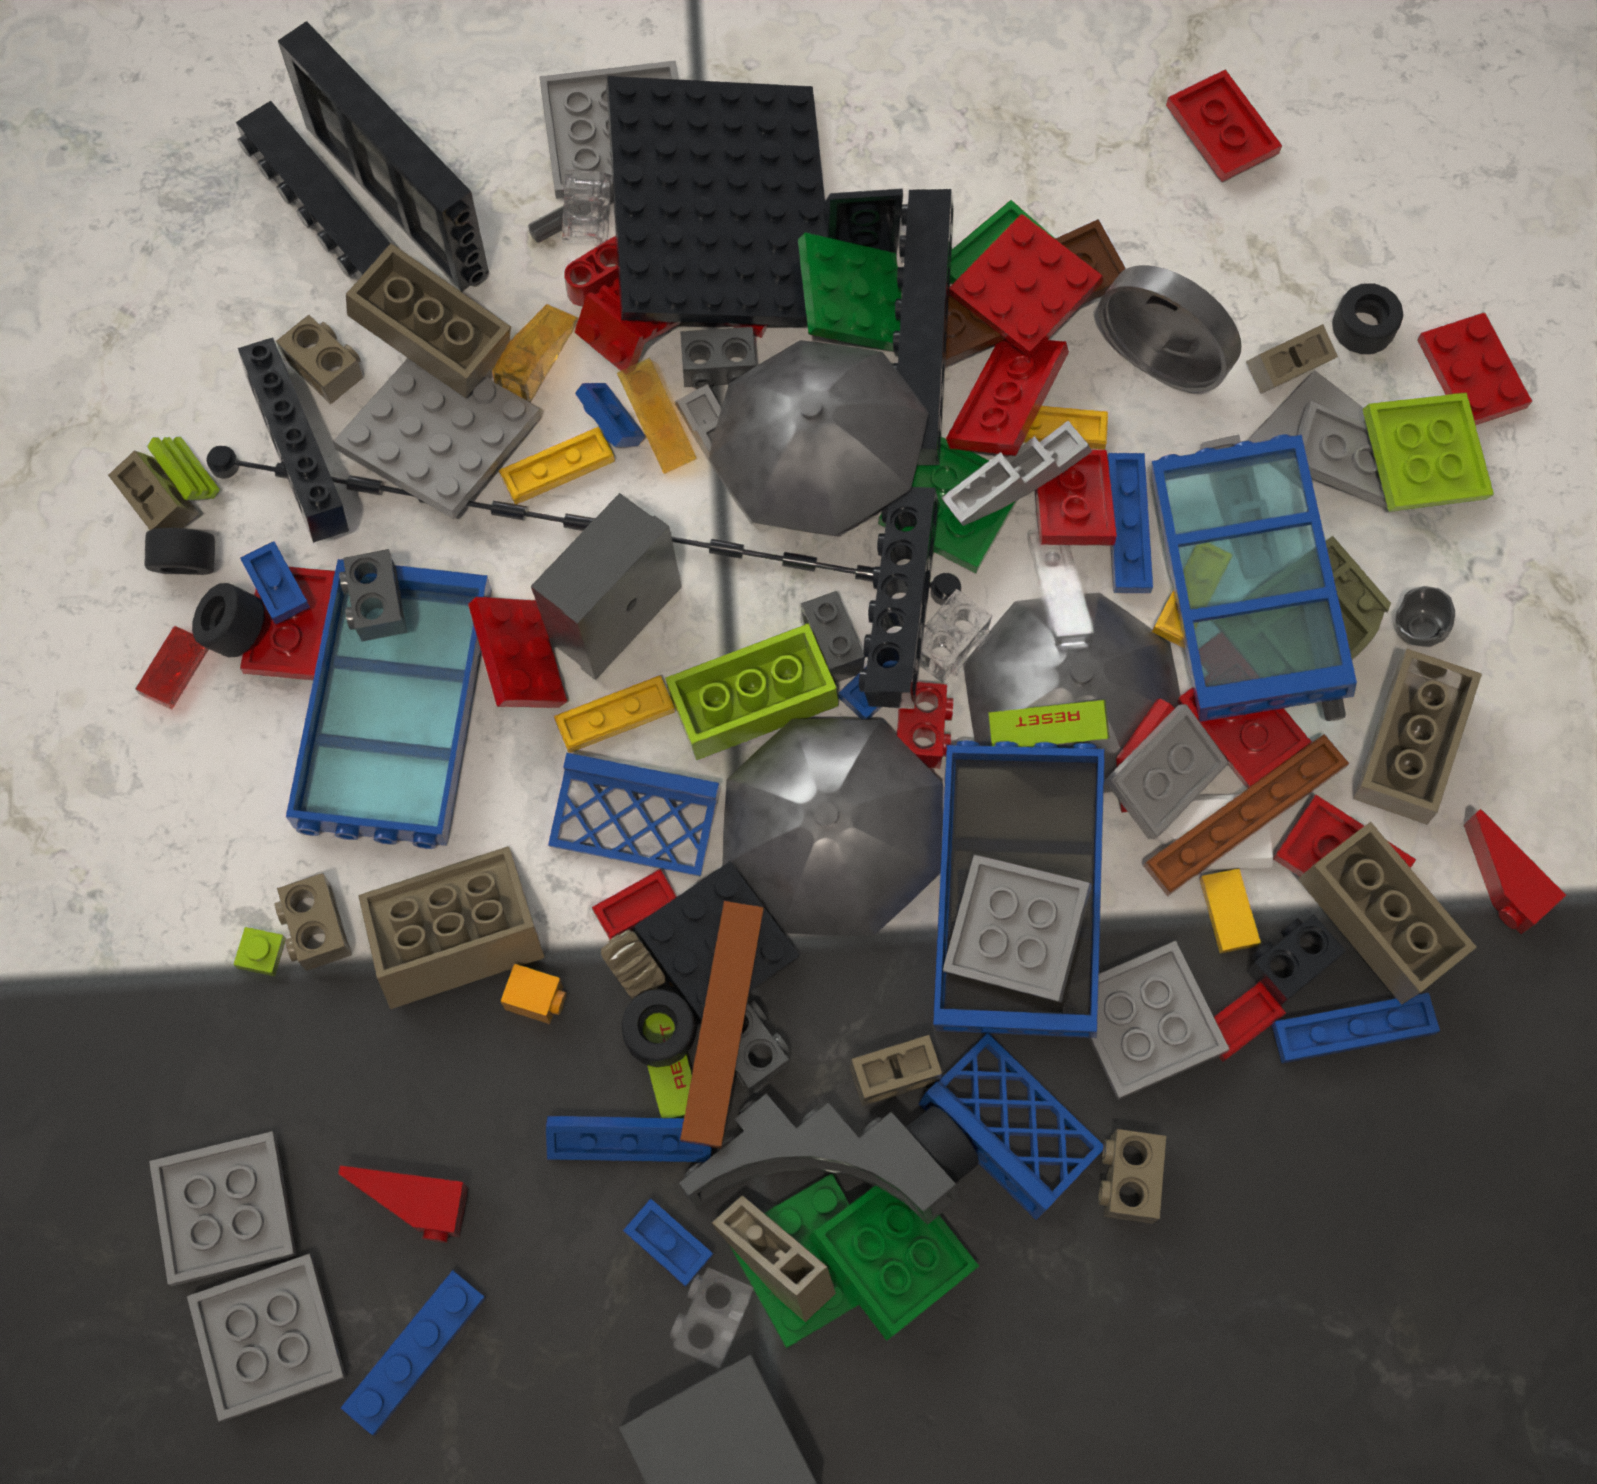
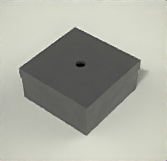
(608, 585)
(718, 1434)

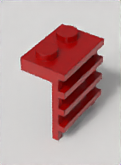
(609, 335)

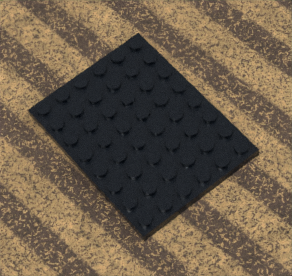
(713, 198)

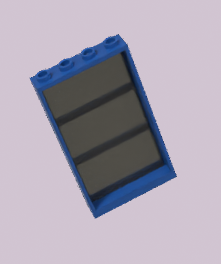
(1035, 812)

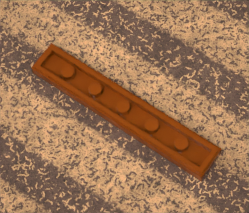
(1245, 815)
(722, 1025)

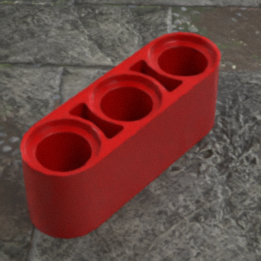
(593, 270)

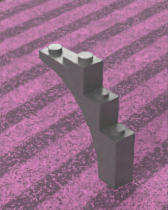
(824, 1142)

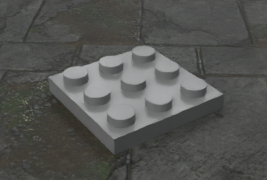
(1017, 928)
(1153, 1021)
(222, 1208)
(265, 1337)

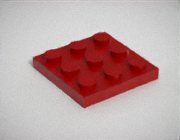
(1026, 285)

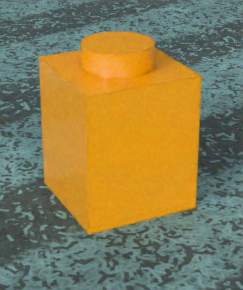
(533, 994)

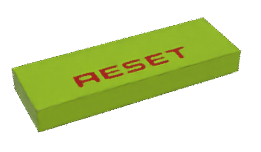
(1051, 724)
(669, 1082)

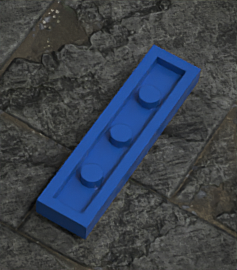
(1130, 502)
(1354, 1028)
(620, 1139)
(413, 1353)

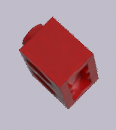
(917, 724)

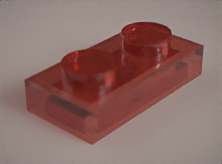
(172, 668)

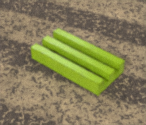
(183, 468)

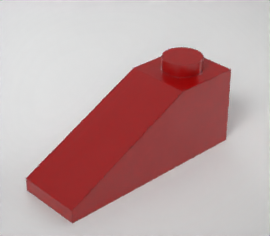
(1512, 879)
(420, 1201)

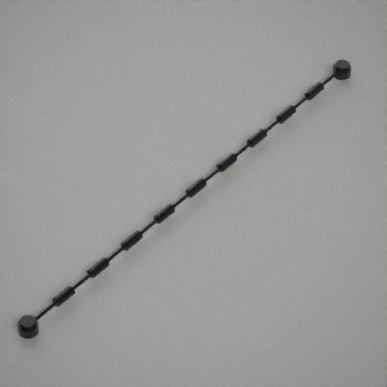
(224, 464)

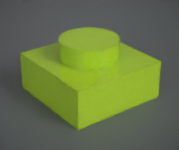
(259, 951)

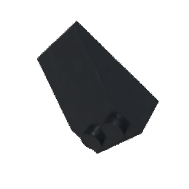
(865, 218)

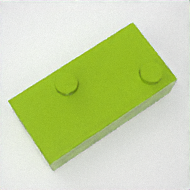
(752, 691)

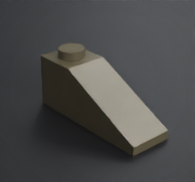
(776, 1258)

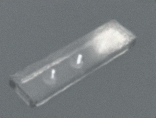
(1060, 592)

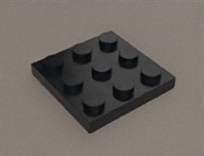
(686, 933)

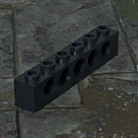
(293, 440)
(898, 685)

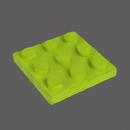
(1427, 452)

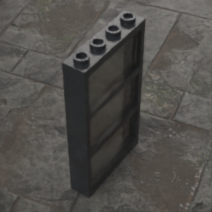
(385, 156)

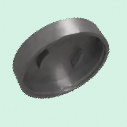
(1170, 328)

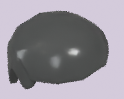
(1425, 616)

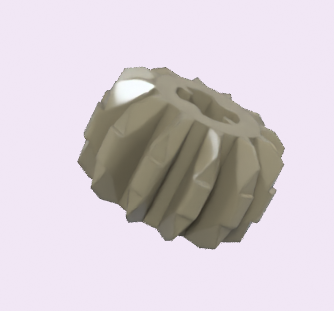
(632, 964)

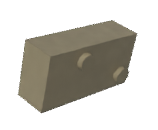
(427, 320)
(1417, 736)
(1386, 913)

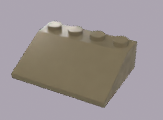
(449, 927)

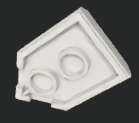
(1249, 855)

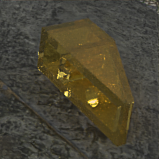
(533, 352)
(656, 415)

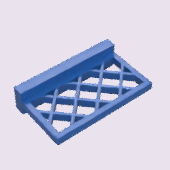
(640, 781)
(995, 1154)

